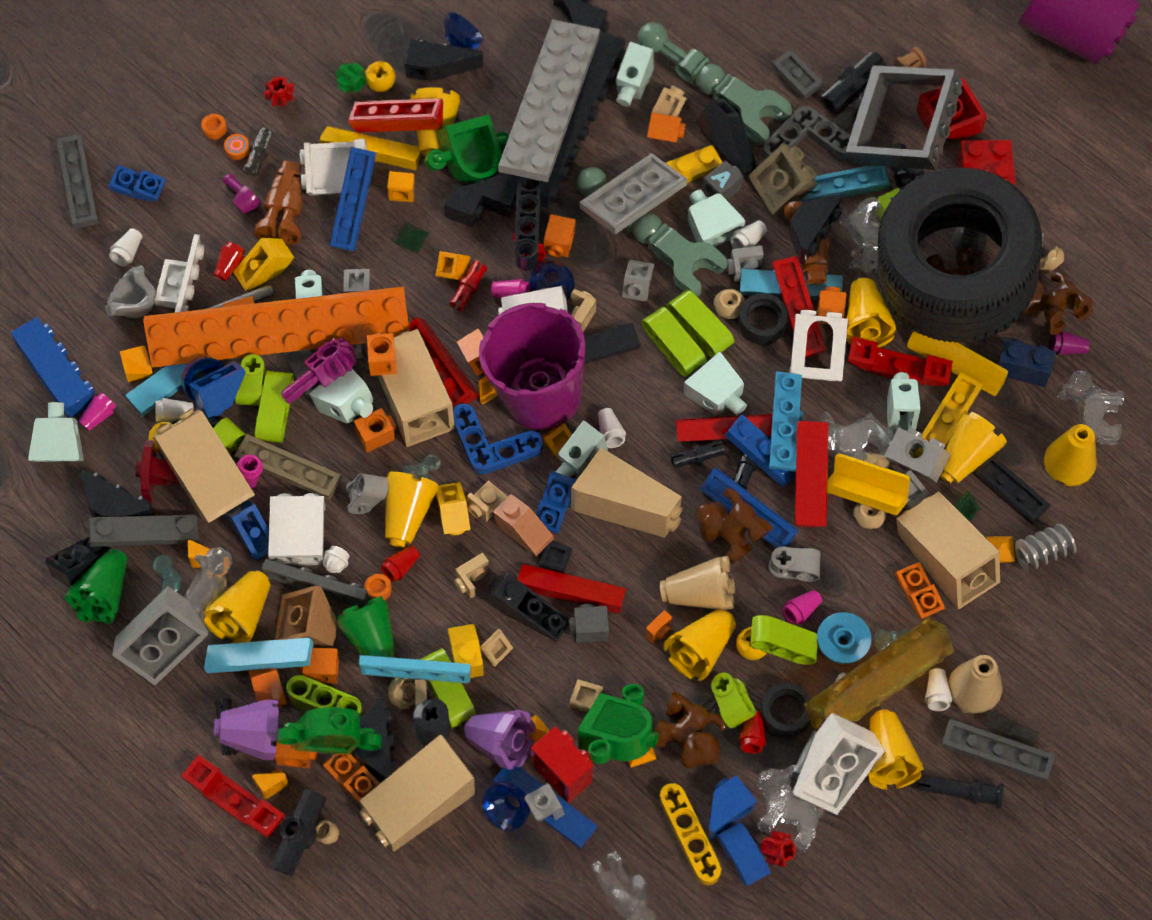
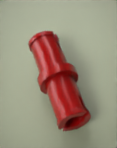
(468, 285)

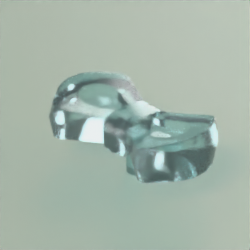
(431, 463)
(163, 565)
(884, 638)

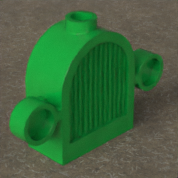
(469, 150)
(617, 727)
(329, 731)

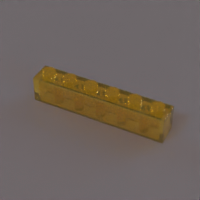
(882, 674)

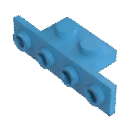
(784, 421)

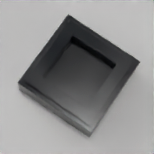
(555, 557)

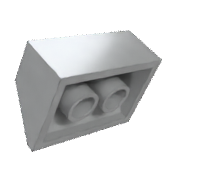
(160, 636)

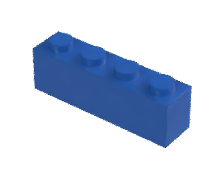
(52, 366)

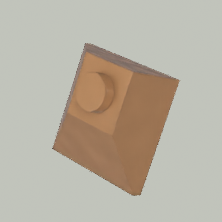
(307, 615)

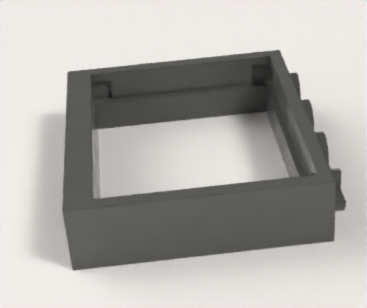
(870, 107)

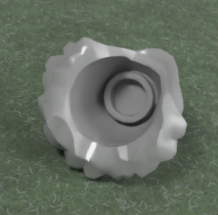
(132, 295)

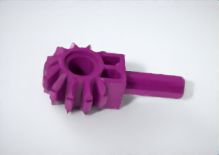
(324, 367)

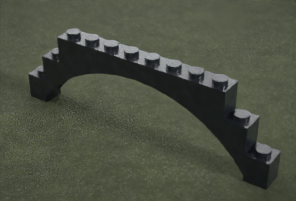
(500, 192)

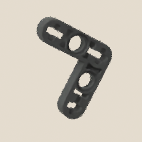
(809, 129)

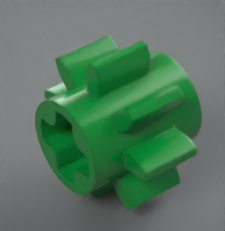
(350, 77)

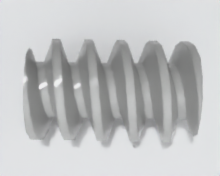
(1044, 545)

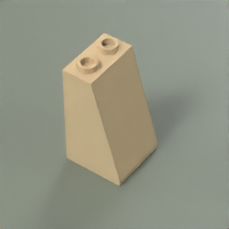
(417, 392)
(202, 465)
(625, 496)
(950, 549)
(417, 794)

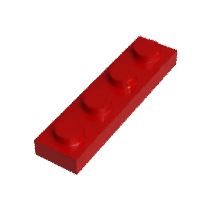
(797, 298)

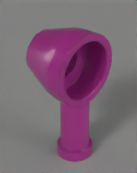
(244, 199)

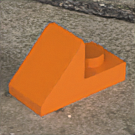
(267, 685)

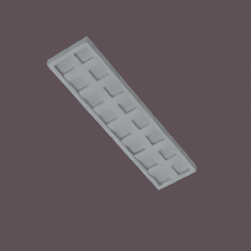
(549, 101)

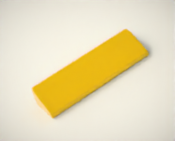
(387, 151)
(964, 361)

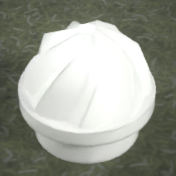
(335, 559)

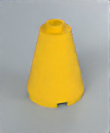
(428, 138)
(868, 314)
(970, 447)
(1072, 456)
(406, 506)
(239, 608)
(700, 644)
(900, 760)

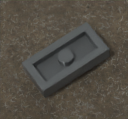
(797, 74)

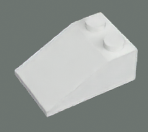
(837, 763)

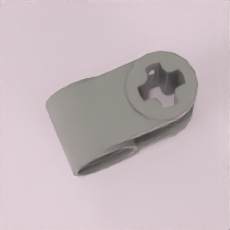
(366, 492)
(797, 564)

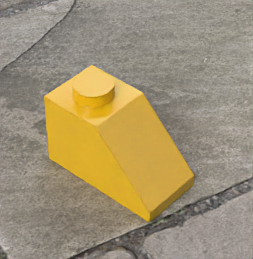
(263, 263)
(452, 508)
(466, 648)

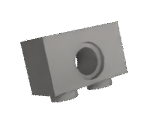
(929, 464)

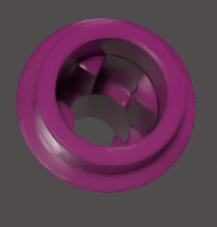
(1068, 343)

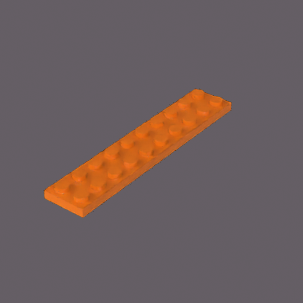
(274, 326)

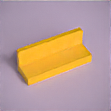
(869, 484)

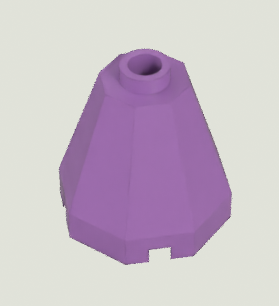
(250, 728)
(502, 736)

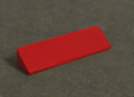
(397, 115)
(453, 378)
(716, 427)
(811, 474)
(572, 588)

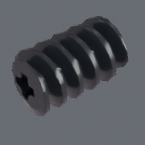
(431, 721)

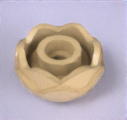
(1051, 260)
(726, 310)
(868, 520)
(401, 693)

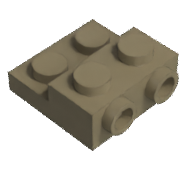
(783, 178)

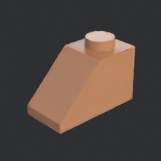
(522, 525)

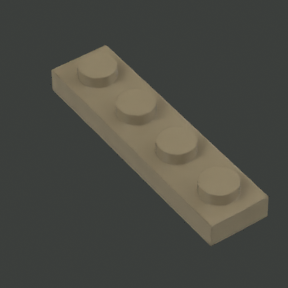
(290, 467)

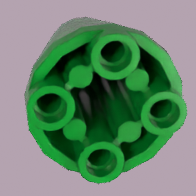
(99, 589)
(369, 628)

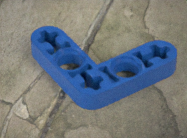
(490, 452)

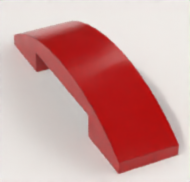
(887, 363)
(231, 797)

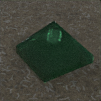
(412, 238)
(967, 506)

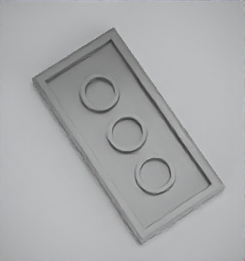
(633, 193)

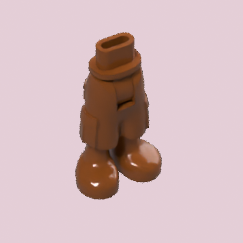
(283, 199)
(816, 267)

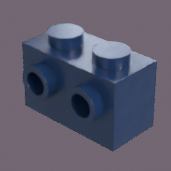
(1026, 362)

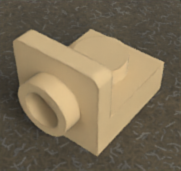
(670, 102)
(584, 309)
(485, 501)
(472, 570)

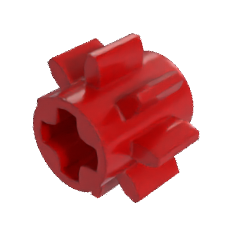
(279, 91)
(778, 848)

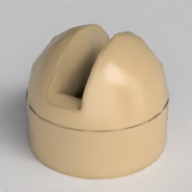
(325, 834)

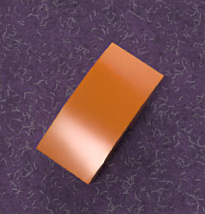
(919, 591)
(351, 775)

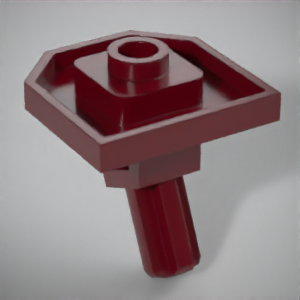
(153, 471)

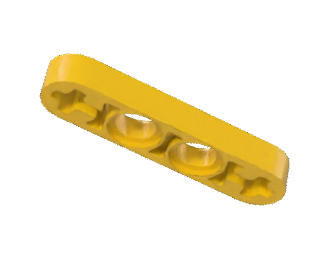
(691, 833)

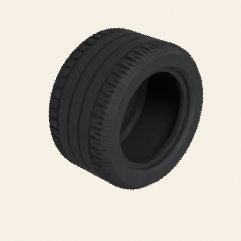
(954, 305)

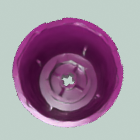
(1081, 25)
(535, 364)

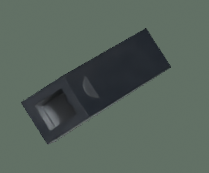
(435, 61)
(725, 129)
(525, 606)

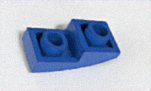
(137, 185)
(555, 501)
(744, 853)

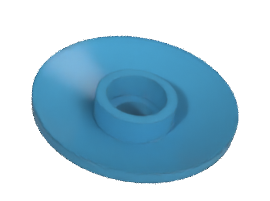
(848, 627)

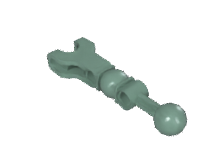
(713, 81)
(662, 240)

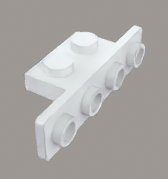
(177, 278)

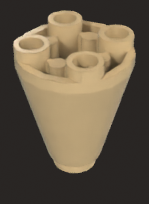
(701, 586)
(976, 685)

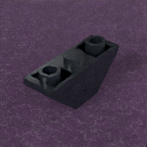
(812, 224)
(111, 500)
(74, 561)
(378, 761)

